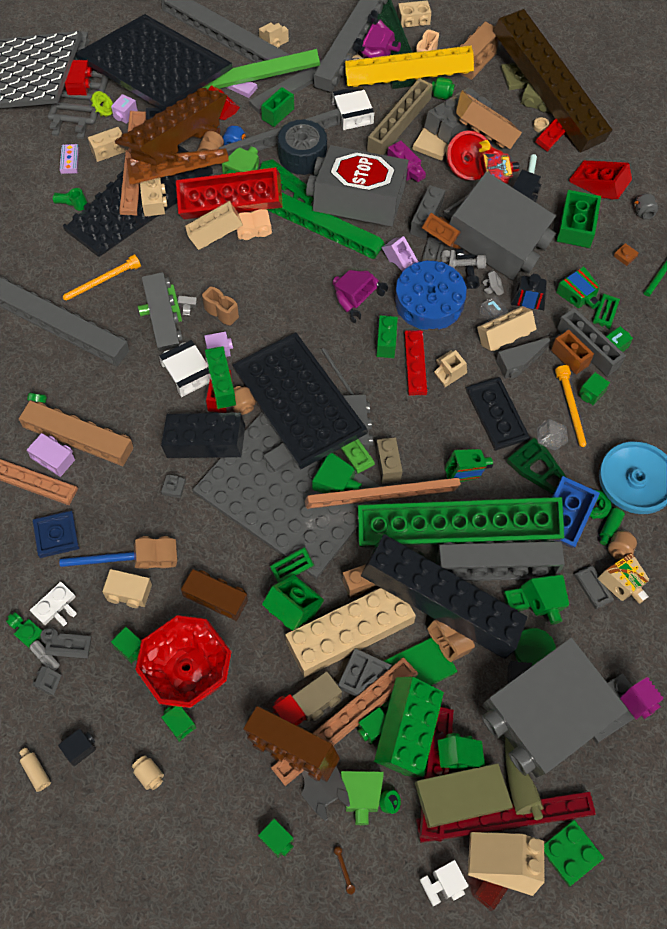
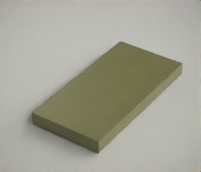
(463, 795)

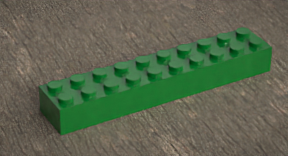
(462, 521)

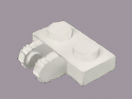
(53, 603)

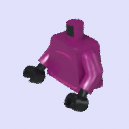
(378, 41)
(355, 288)

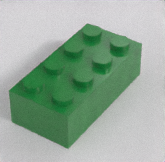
(409, 726)

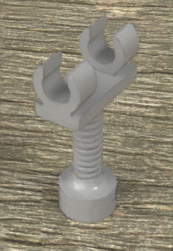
(450, 256)

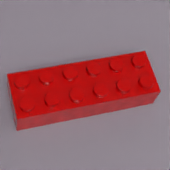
(245, 191)

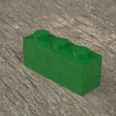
(220, 377)

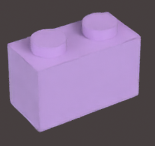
(51, 454)

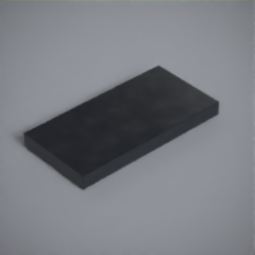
(497, 413)

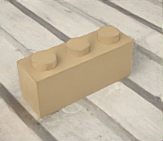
(213, 225)
(507, 328)

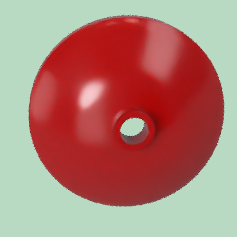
(465, 145)

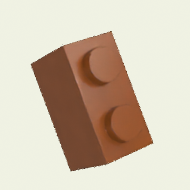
(572, 352)

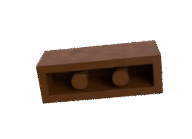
(214, 594)

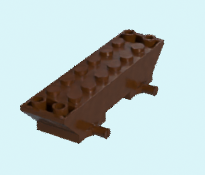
(158, 137)

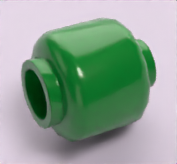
(443, 88)

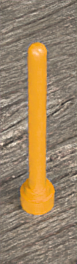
(131, 263)
(563, 374)

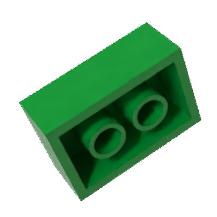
(579, 218)

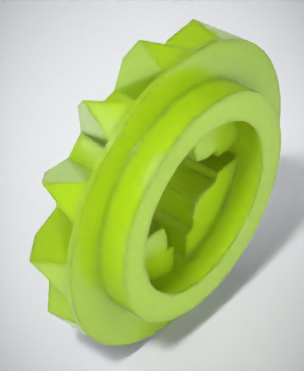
(99, 97)

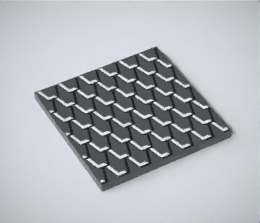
(35, 68)

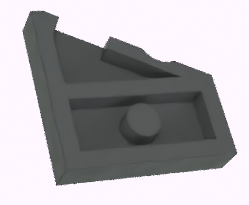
(361, 672)

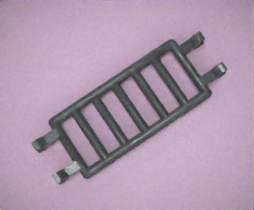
(82, 121)

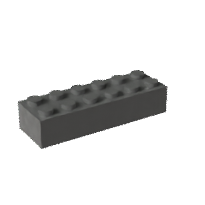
(502, 560)

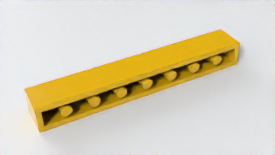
(409, 66)

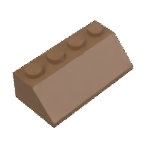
(486, 120)

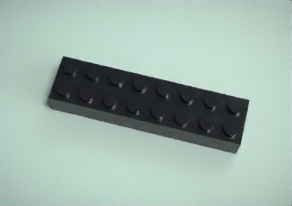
(445, 596)

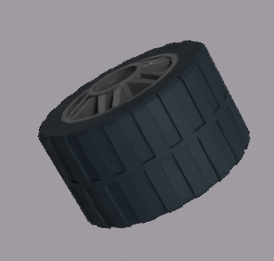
(300, 145)

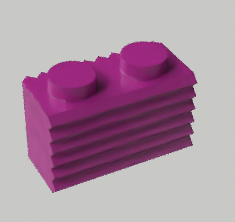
(642, 699)

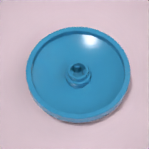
(635, 477)

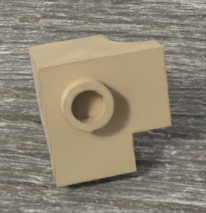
(274, 34)
(450, 368)

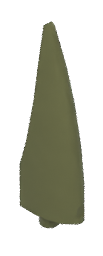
(522, 789)

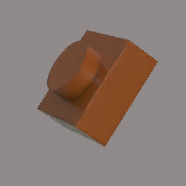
(626, 254)

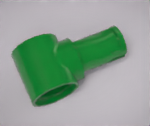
(74, 198)

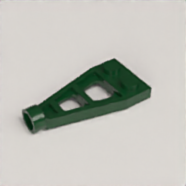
(527, 456)

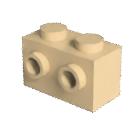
(104, 145)
(152, 197)

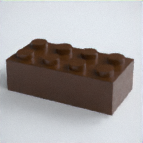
(292, 744)

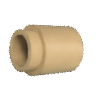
(148, 773)

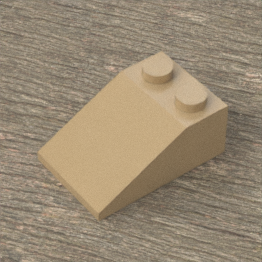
(507, 860)

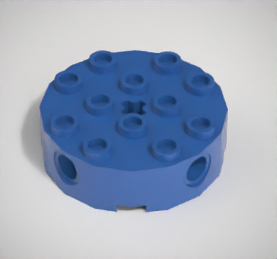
(430, 295)

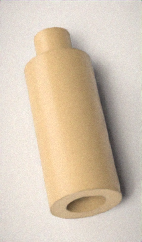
(34, 770)

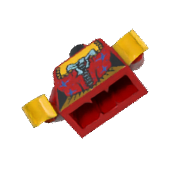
(496, 163)

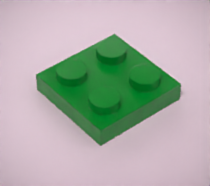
(572, 853)

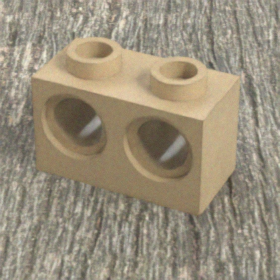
(414, 13)

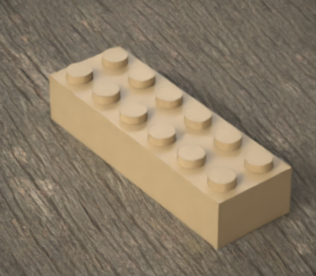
(348, 628)

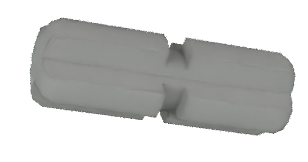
(48, 660)

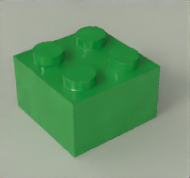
(292, 602)

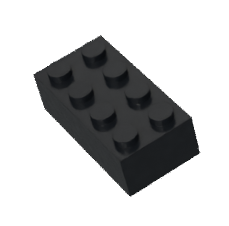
(203, 435)

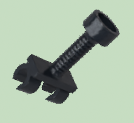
(471, 280)

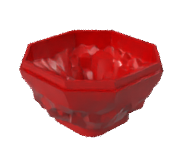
(181, 644)

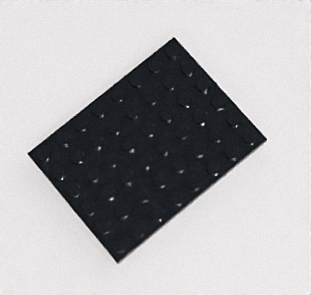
(154, 61)

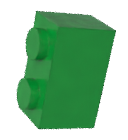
(277, 106)
(387, 336)
(460, 752)

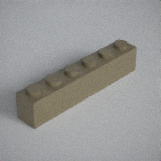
(399, 117)

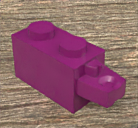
(414, 169)

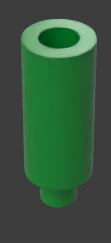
(611, 525)

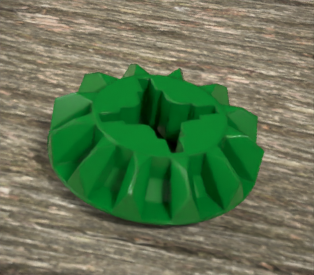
(603, 508)

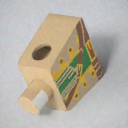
(626, 579)

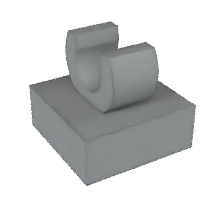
(495, 284)
(187, 303)

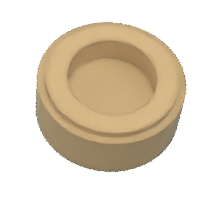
(540, 124)

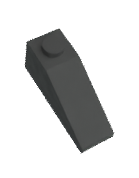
(517, 359)

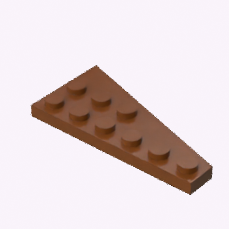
(141, 171)

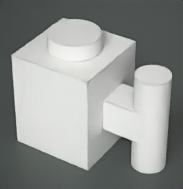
(448, 880)

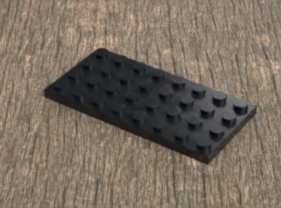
(299, 400)

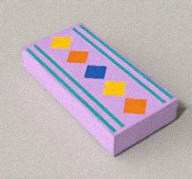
(69, 158)

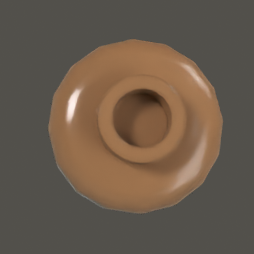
(244, 400)
(622, 544)

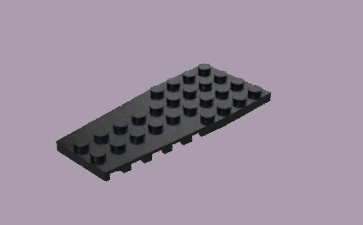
(102, 226)

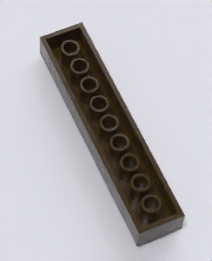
(552, 80)

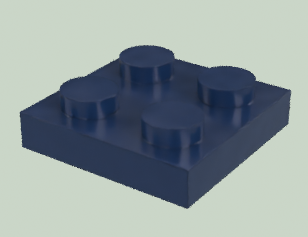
(55, 534)

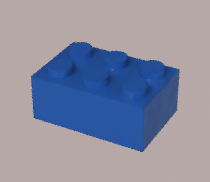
(577, 507)

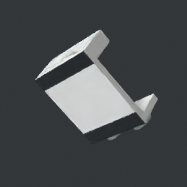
(354, 107)
(186, 367)

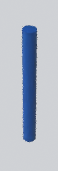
(96, 559)

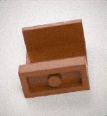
(442, 230)

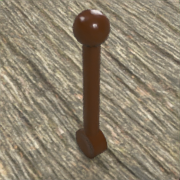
(350, 888)

